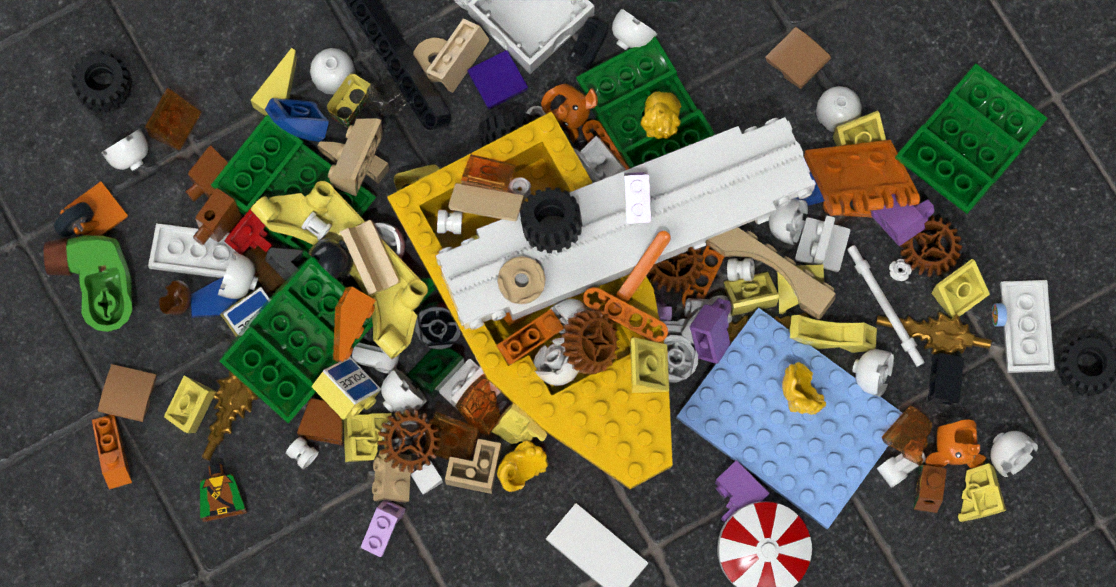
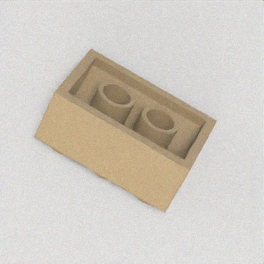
(356, 155)

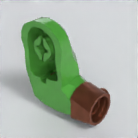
(102, 277)

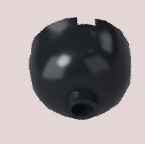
(333, 257)
(437, 326)

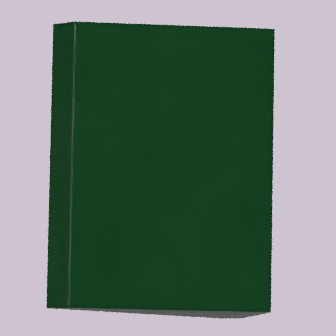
(435, 370)

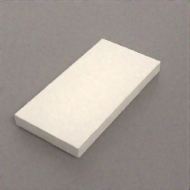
(178, 252)
(1027, 326)
(596, 549)

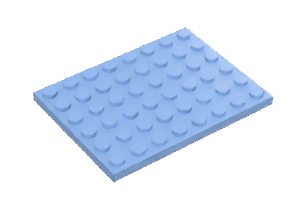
(801, 456)

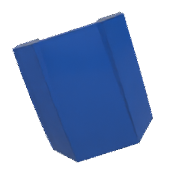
(298, 118)

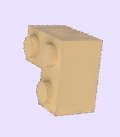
(475, 474)

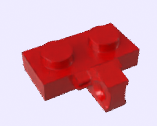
(247, 234)

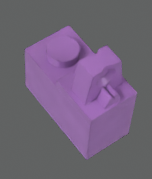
(905, 221)
(711, 332)
(740, 488)

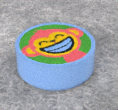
(999, 314)

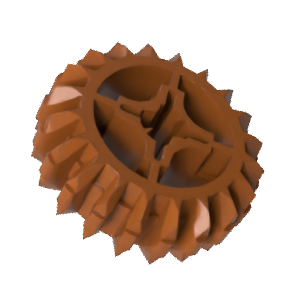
(937, 251)
(674, 280)
(590, 342)
(402, 433)

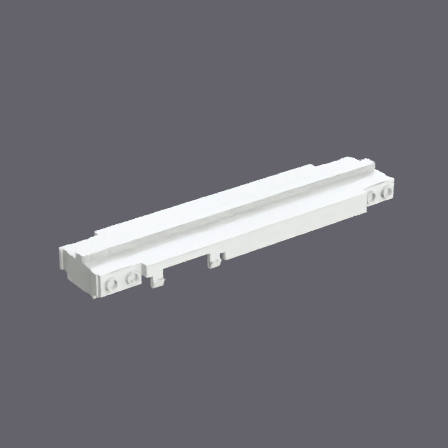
(692, 198)

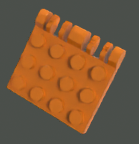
(862, 174)

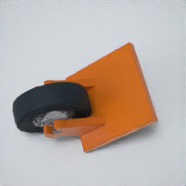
(90, 214)

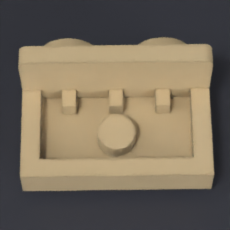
(389, 482)

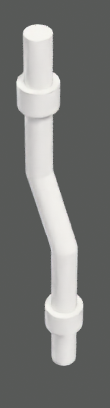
(908, 344)

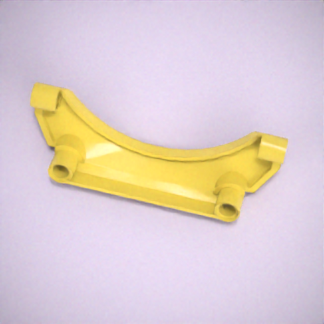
(394, 307)

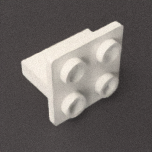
(599, 160)
(822, 243)
(461, 381)

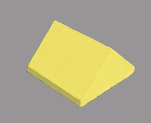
(861, 130)
(961, 290)
(749, 295)
(649, 366)
(189, 405)

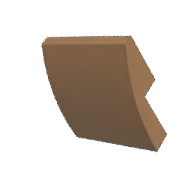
(798, 57)
(127, 393)

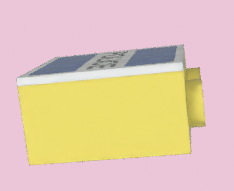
(242, 311)
(346, 388)

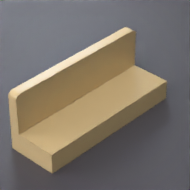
(458, 54)
(486, 202)
(370, 257)

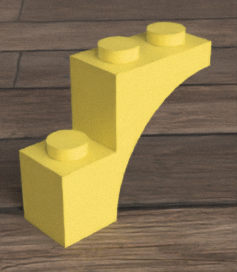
(823, 334)

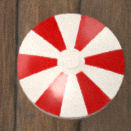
(764, 546)

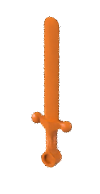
(639, 272)

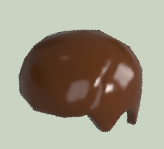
(177, 298)

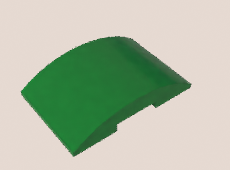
(622, 92)
(971, 139)
(279, 165)
(289, 340)

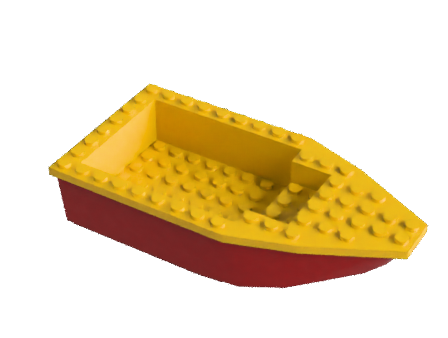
(594, 412)

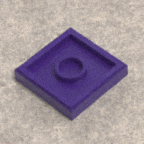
(497, 79)

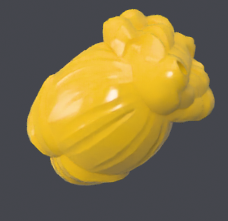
(661, 115)
(799, 391)
(521, 465)

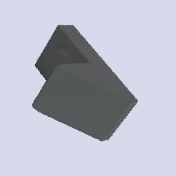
(283, 261)

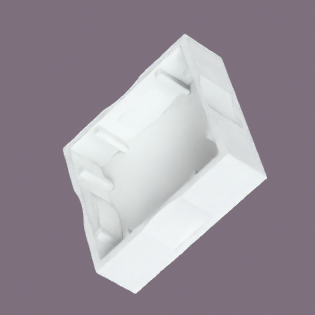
(531, 27)

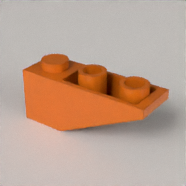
(349, 317)
(530, 337)
(111, 452)

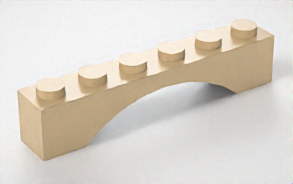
(811, 295)

